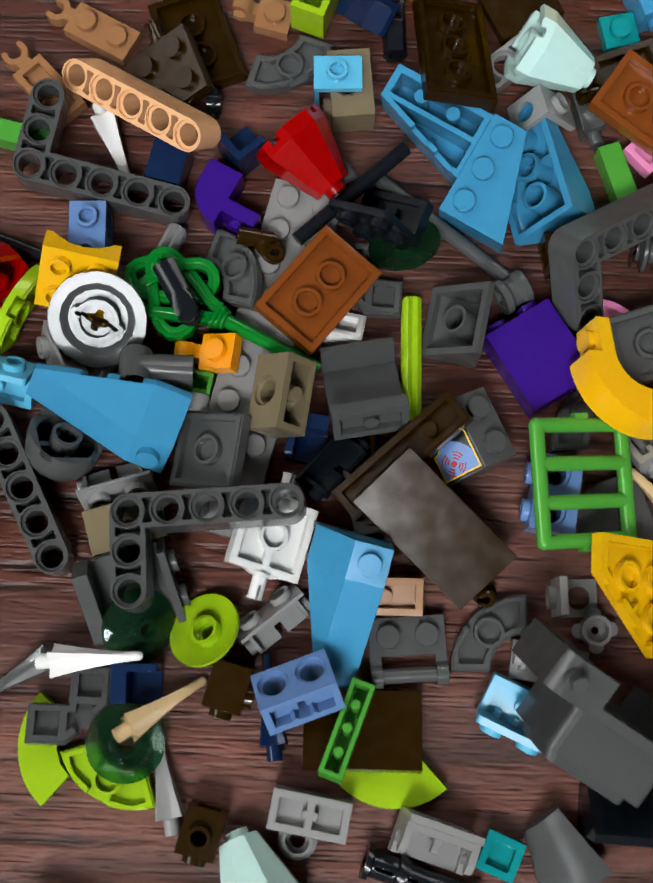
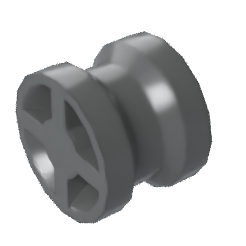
(512, 292)

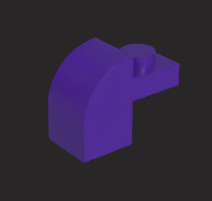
(217, 199)

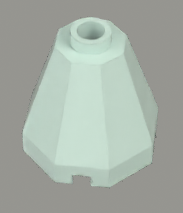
(550, 55)
(251, 860)

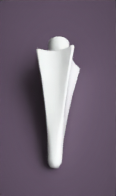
(108, 129)
(70, 659)

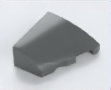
(561, 851)

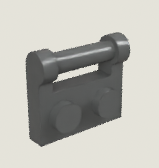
(404, 638)

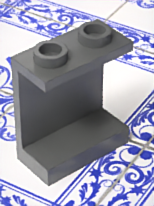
(363, 389)
(92, 584)

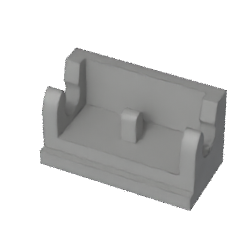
(310, 814)
(435, 841)

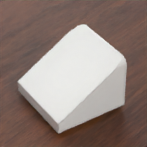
(347, 331)

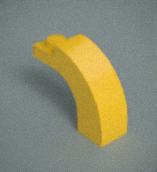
(607, 386)

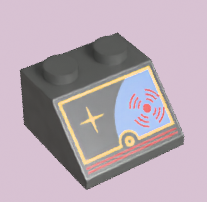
(477, 447)

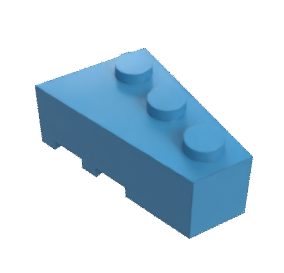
(437, 129)
(486, 185)

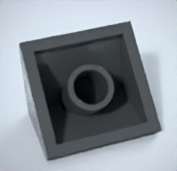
(457, 323)

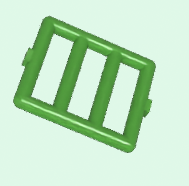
(542, 464)

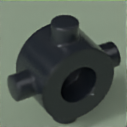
(214, 103)

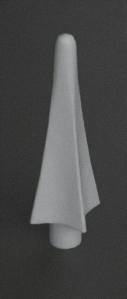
(167, 801)

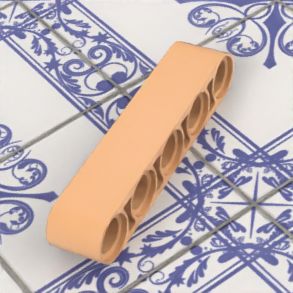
(141, 104)

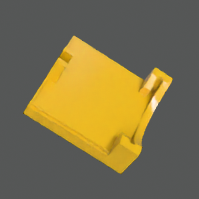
(64, 259)

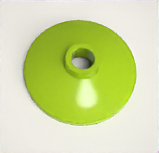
(205, 616)

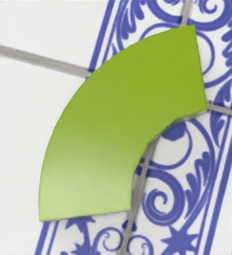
(17, 308)
(40, 764)
(393, 789)
(119, 796)

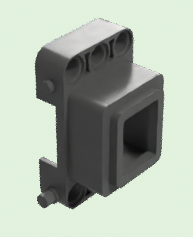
(576, 723)

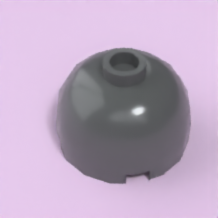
(59, 448)

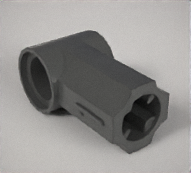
(139, 363)

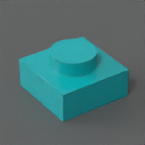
(617, 31)
(500, 855)

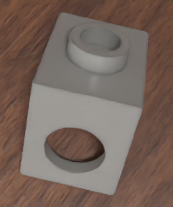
(545, 105)
(557, 596)

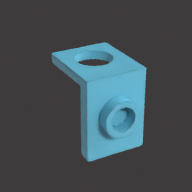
(337, 74)

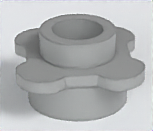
(605, 628)

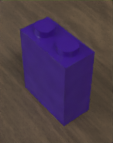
(533, 355)

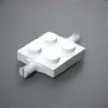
(271, 550)

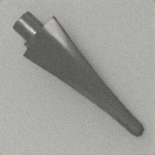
(587, 124)
(25, 670)

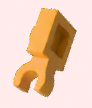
(216, 354)

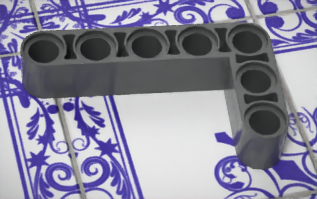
(88, 174)
(584, 243)
(36, 504)
(188, 520)

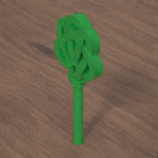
(218, 315)

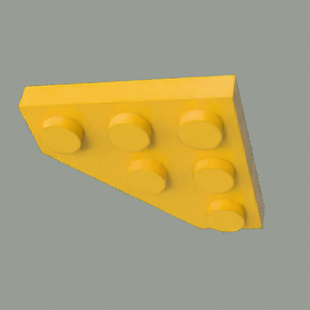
(625, 575)

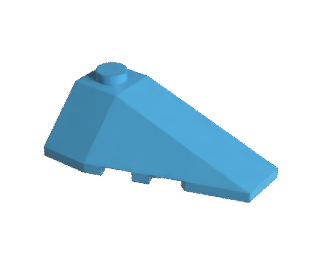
(547, 185)
(122, 415)
(344, 594)

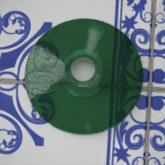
(409, 256)
(123, 629)
(112, 762)

